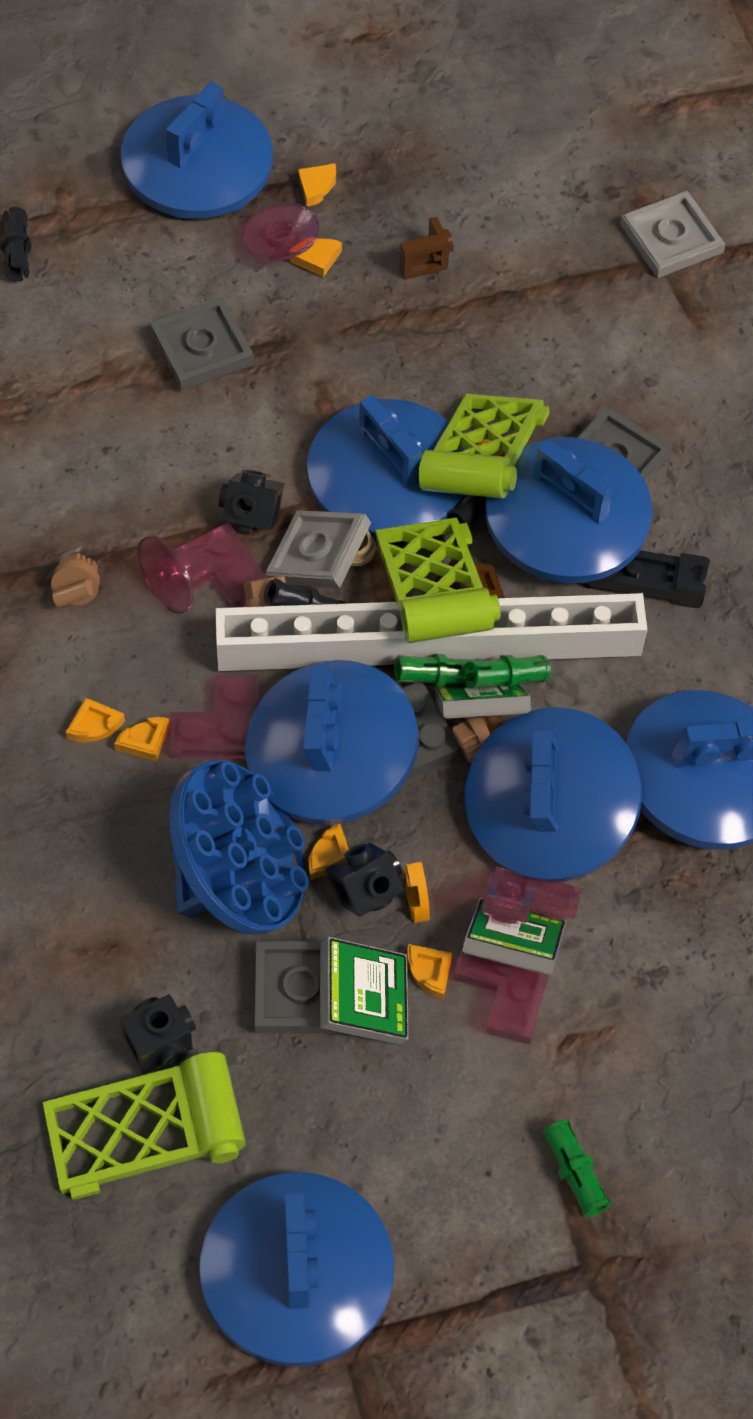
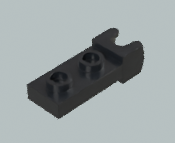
(662, 577)

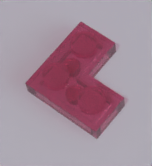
(221, 558)
(219, 732)
(513, 895)
(516, 998)

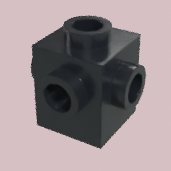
(264, 497)
(366, 878)
(158, 1032)

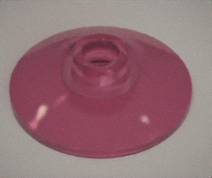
(281, 232)
(166, 574)

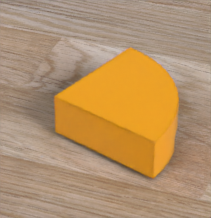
(316, 182)
(319, 256)
(94, 722)
(144, 739)
(327, 851)
(416, 892)
(429, 969)

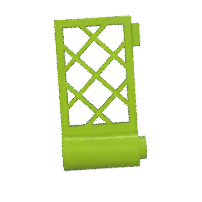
(475, 468)
(442, 609)
(206, 1112)

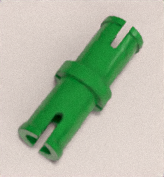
(434, 670)
(506, 671)
(576, 1168)

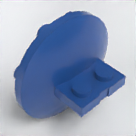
(197, 155)
(371, 463)
(572, 512)
(333, 741)
(697, 768)
(553, 794)
(235, 849)
(296, 1269)

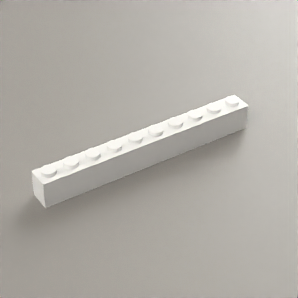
(374, 632)

